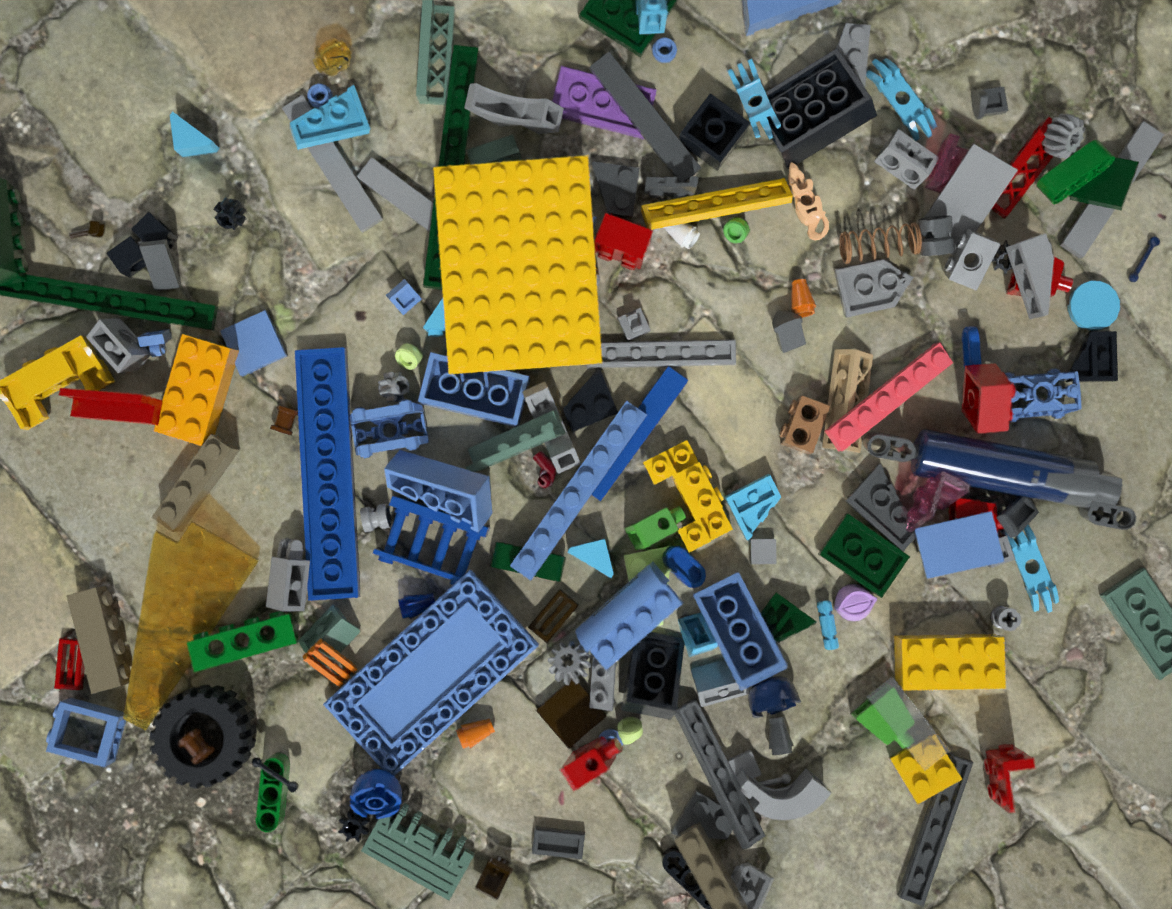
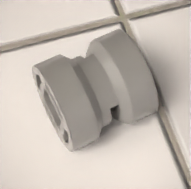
(372, 517)

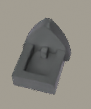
(988, 102)
(788, 330)

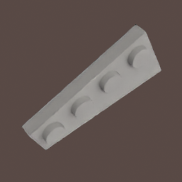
(854, 48)

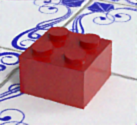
(622, 242)
(987, 398)

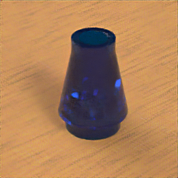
(415, 604)

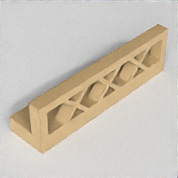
(843, 386)

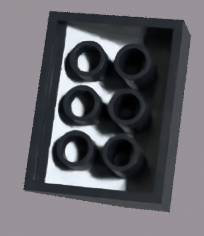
(817, 107)

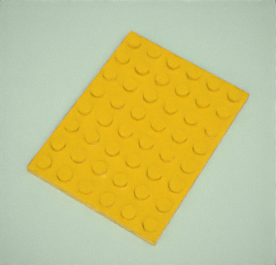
(518, 265)

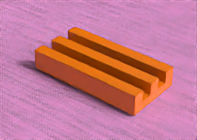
(343, 674)

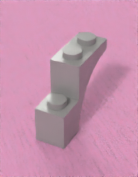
(506, 110)

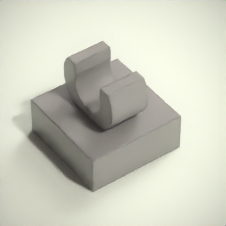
(634, 324)

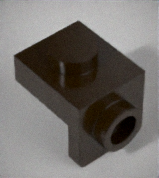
(494, 877)

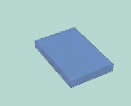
(959, 545)

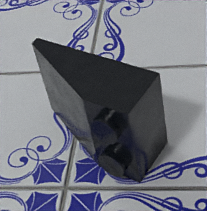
(654, 676)

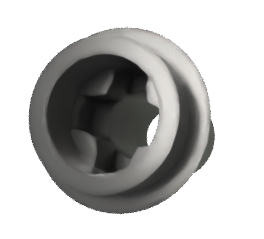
(779, 737)

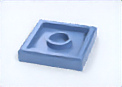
(256, 343)

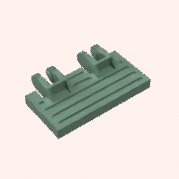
(417, 854)

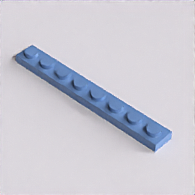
(578, 490)

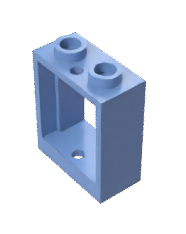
(111, 737)

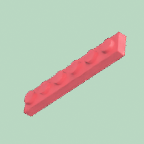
(888, 397)

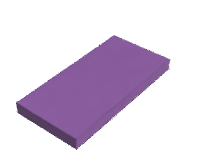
(590, 104)

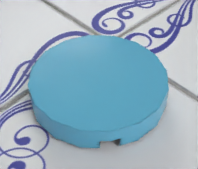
(1093, 305)

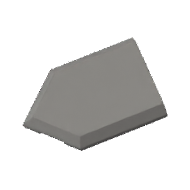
(870, 287)

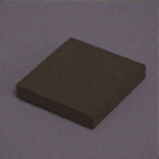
(570, 713)

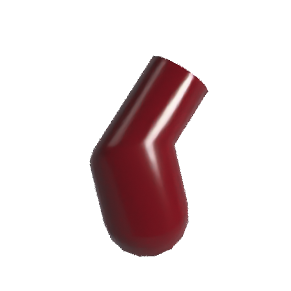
(547, 470)

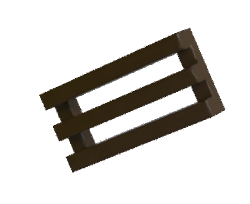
(539, 632)

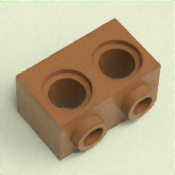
(810, 427)

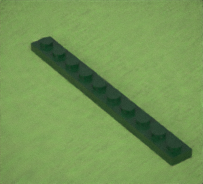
(452, 144)
(113, 302)

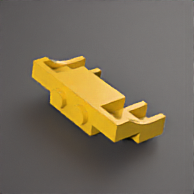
(45, 376)
(696, 491)

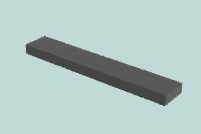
(645, 118)
(719, 773)
(933, 836)

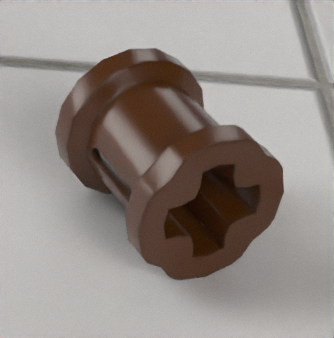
(284, 420)
(196, 746)

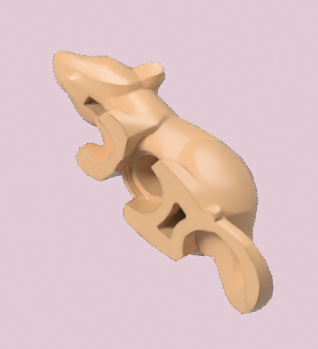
(807, 205)

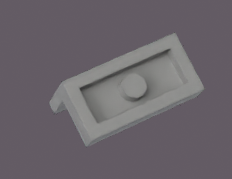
(716, 683)

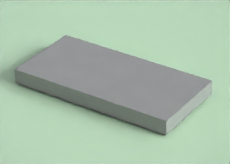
(972, 191)

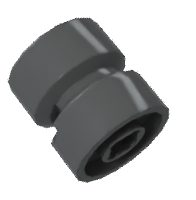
(936, 235)

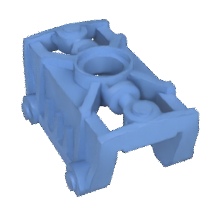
(1051, 405)
(383, 416)

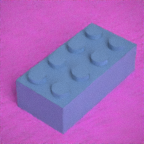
(482, 395)
(740, 631)

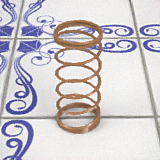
(846, 250)

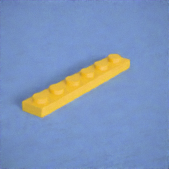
(716, 204)

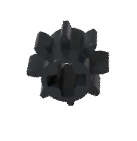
(229, 213)
(1005, 265)
(352, 832)

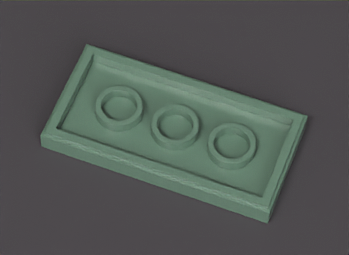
(1144, 619)

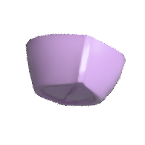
(854, 602)

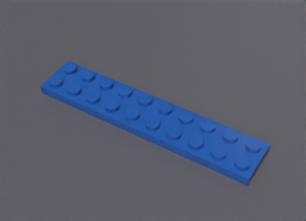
(327, 473)

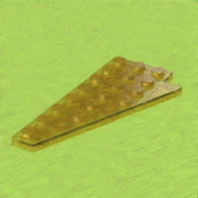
(183, 596)

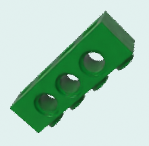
(204, 658)

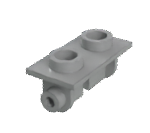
(602, 686)

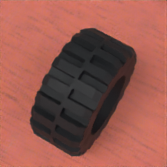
(171, 728)

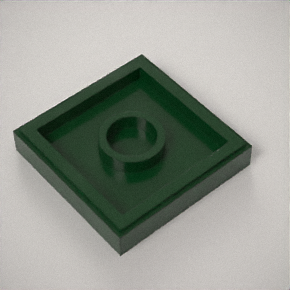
(1110, 186)

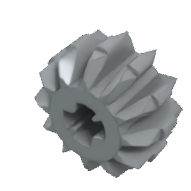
(1063, 135)
(573, 654)

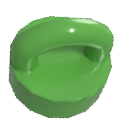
(736, 230)

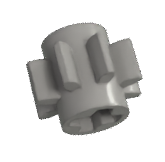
(393, 386)

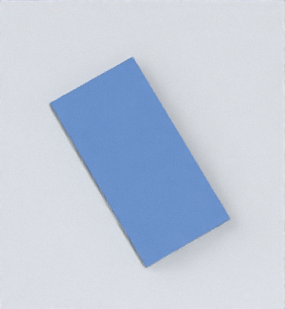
(431, 673)

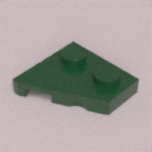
(784, 618)

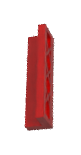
(1020, 162)
(113, 406)

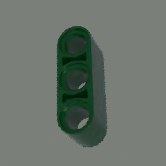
(505, 553)

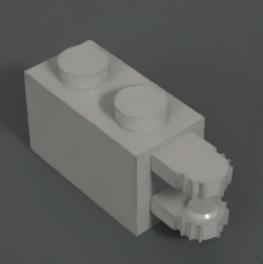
(288, 577)

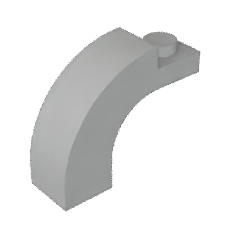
(561, 448)
(785, 803)

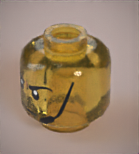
(332, 57)

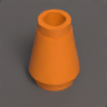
(802, 299)
(474, 732)

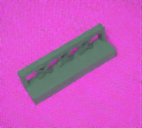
(426, 50)
(515, 441)

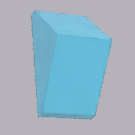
(188, 140)
(595, 555)
(696, 634)

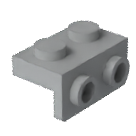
(752, 884)

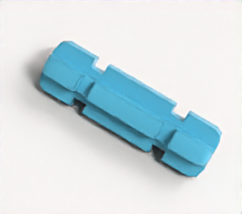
(828, 625)

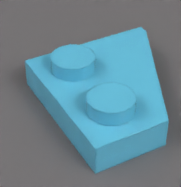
(752, 503)

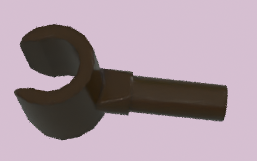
(95, 230)

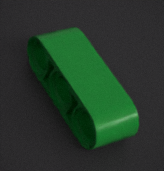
(1075, 171)
(268, 803)

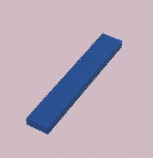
(653, 405)

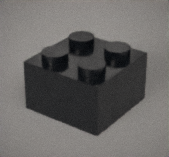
(714, 132)

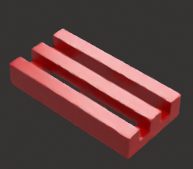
(60, 666)

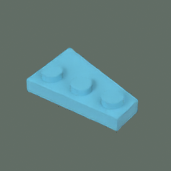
(332, 122)

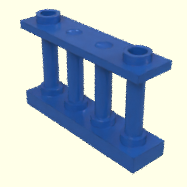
(426, 517)

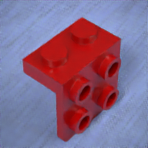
(998, 766)

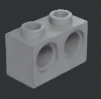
(906, 159)

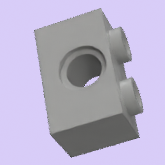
(973, 273)
(118, 345)

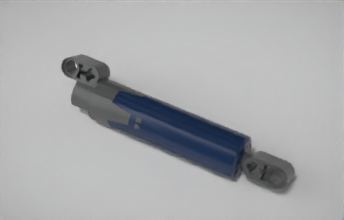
(1012, 471)

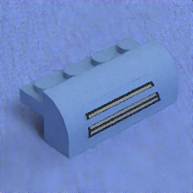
(628, 616)

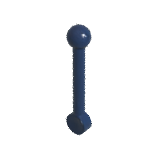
(1152, 242)

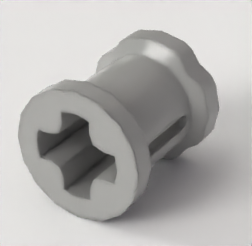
(1001, 612)

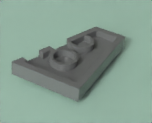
(879, 504)

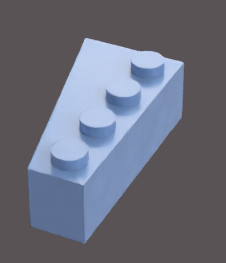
(768, 13)
(442, 487)

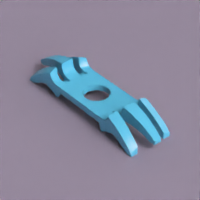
(752, 89)
(912, 110)
(1038, 580)

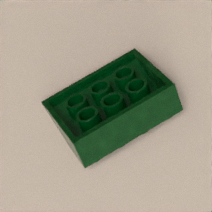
(12, 261)

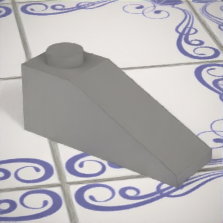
(1033, 270)

